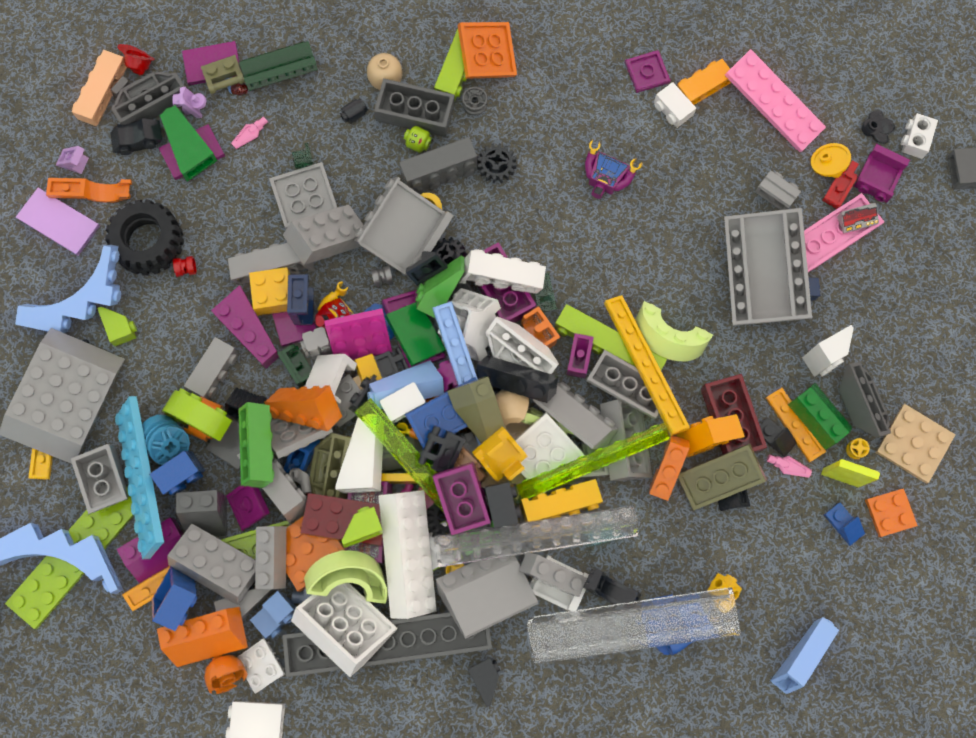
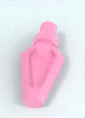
(249, 133)
(789, 466)

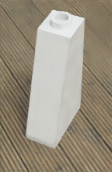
(362, 462)

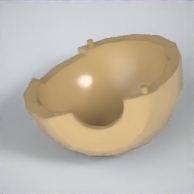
(512, 407)

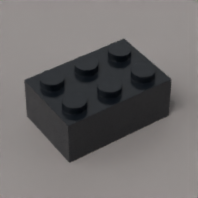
(503, 503)

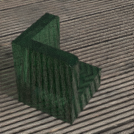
(302, 158)

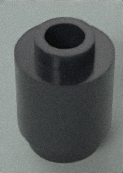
(353, 111)

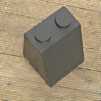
(203, 510)

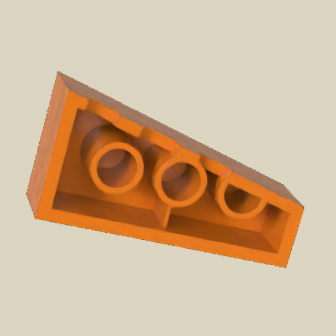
(305, 406)

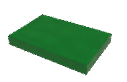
(415, 334)

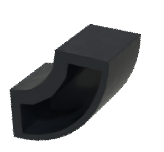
(136, 136)

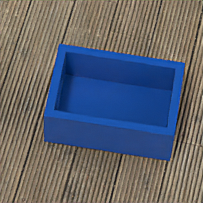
(177, 472)
(173, 599)

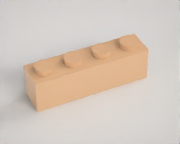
(97, 91)

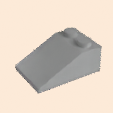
(100, 478)

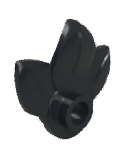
(878, 126)

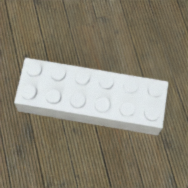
(407, 554)

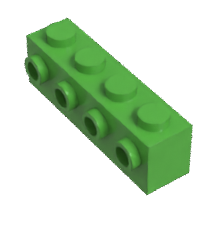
(255, 445)

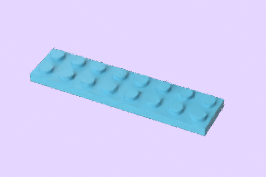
(140, 482)

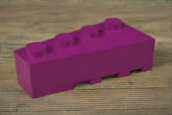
(241, 320)

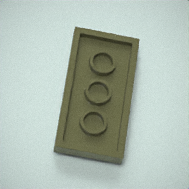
(722, 477)

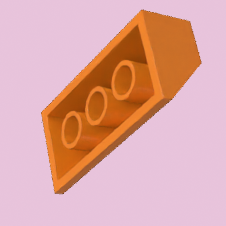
(204, 637)

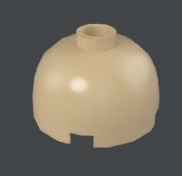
(383, 66)

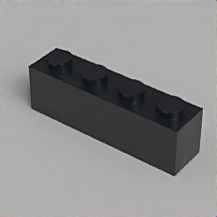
(518, 378)

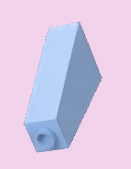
(423, 375)
(805, 656)

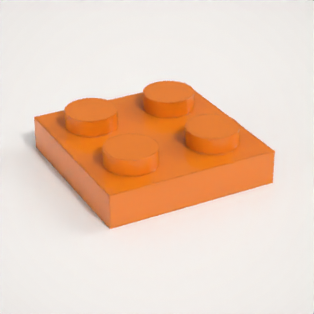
(891, 512)

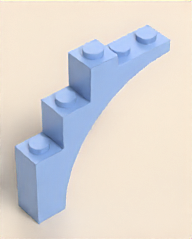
(80, 305)

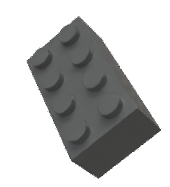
(414, 106)
(439, 166)

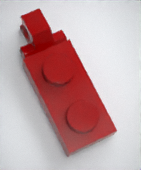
(841, 186)

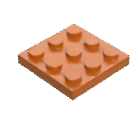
(487, 49)
(304, 551)

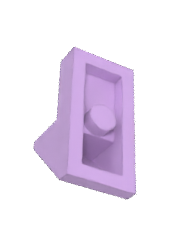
(73, 159)

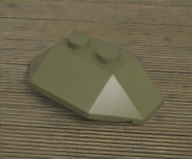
(327, 465)

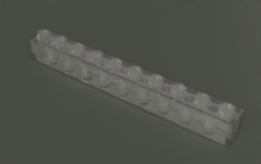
(536, 536)

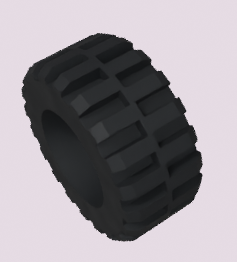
(135, 216)

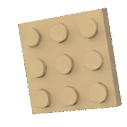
(915, 443)

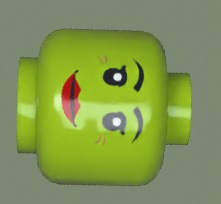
(417, 139)

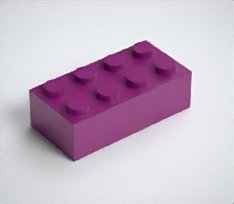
(512, 303)

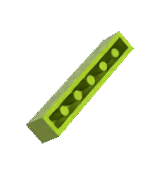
(605, 338)

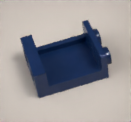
(300, 300)

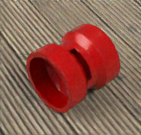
(184, 266)

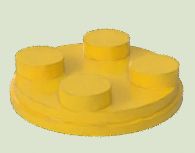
(831, 160)

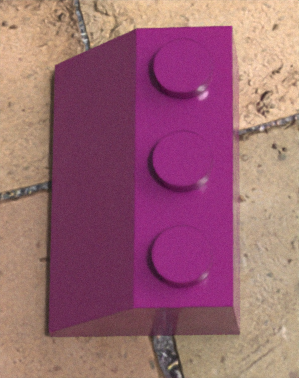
(145, 568)

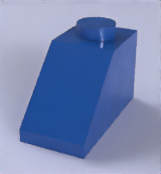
(301, 457)

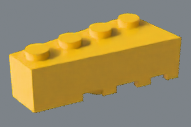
(562, 502)

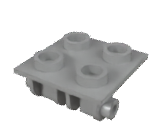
(344, 392)

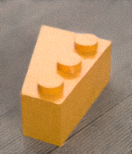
(711, 433)

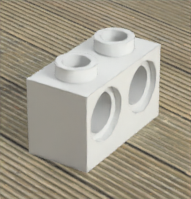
(922, 138)

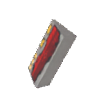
(858, 218)

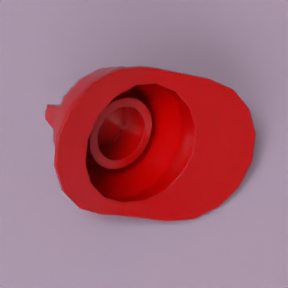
(135, 58)

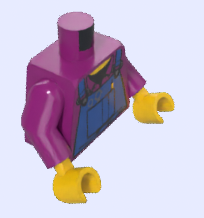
(607, 173)

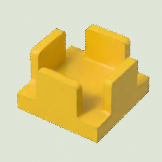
(501, 455)

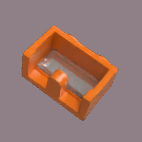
(539, 326)

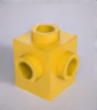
(727, 581)

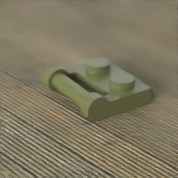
(222, 70)

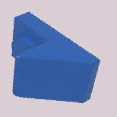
(845, 524)

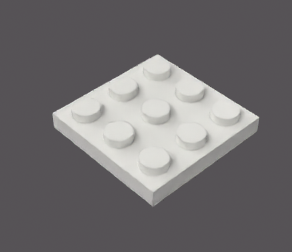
(546, 447)

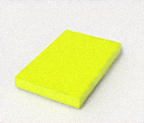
(850, 473)

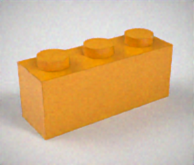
(705, 81)

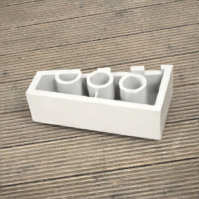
(503, 272)

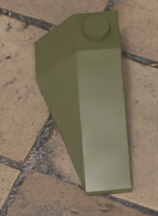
(477, 407)

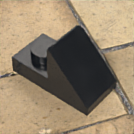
(426, 268)
(777, 438)

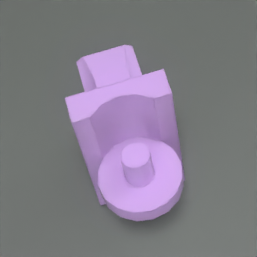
(190, 103)

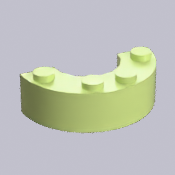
(668, 341)
(347, 568)

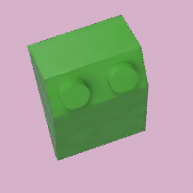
(439, 287)

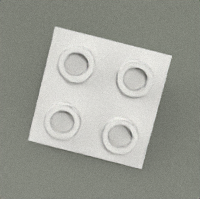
(261, 665)

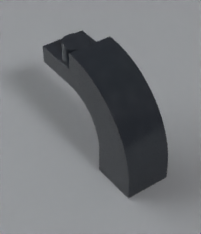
(608, 589)

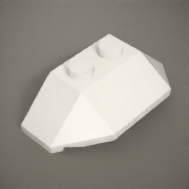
(516, 345)

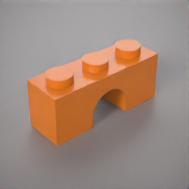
(670, 467)

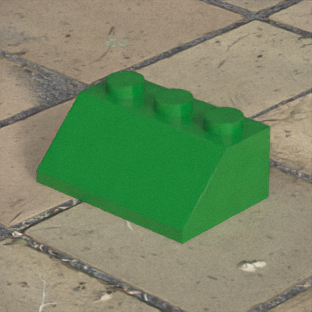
(820, 416)

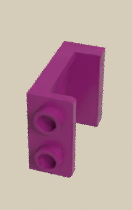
(881, 173)

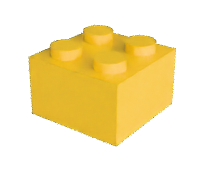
(269, 290)

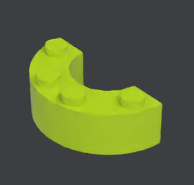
(189, 410)

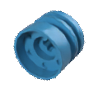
(164, 438)

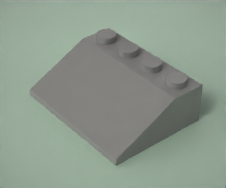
(485, 593)

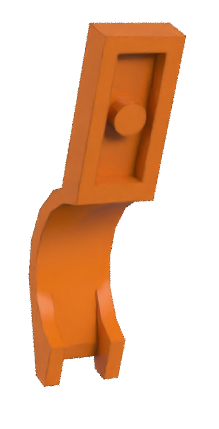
(84, 189)

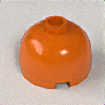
(220, 673)

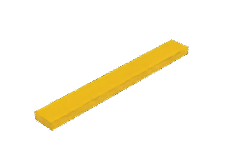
(646, 365)

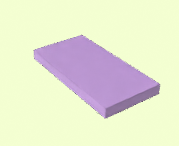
(58, 221)

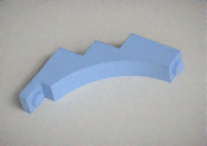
(86, 554)

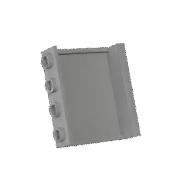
(401, 226)

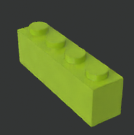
(453, 70)

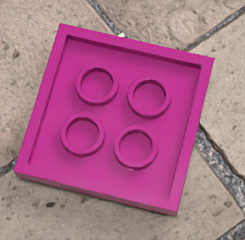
(359, 334)

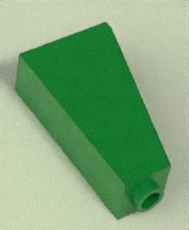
(188, 147)

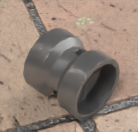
(385, 273)

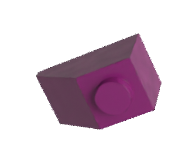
(580, 356)

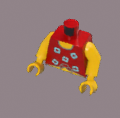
(332, 306)

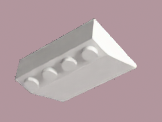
(344, 626)

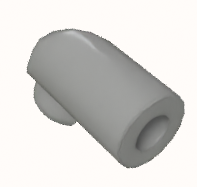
(302, 478)

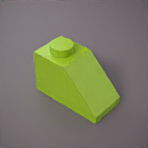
(117, 326)
(362, 527)

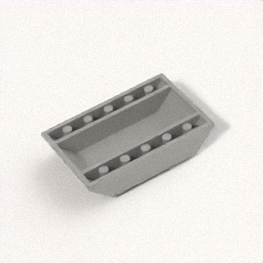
(767, 267)
(60, 395)

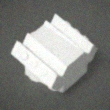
(475, 315)

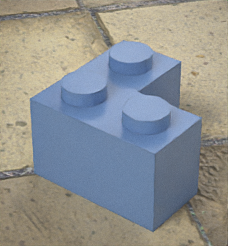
(276, 612)

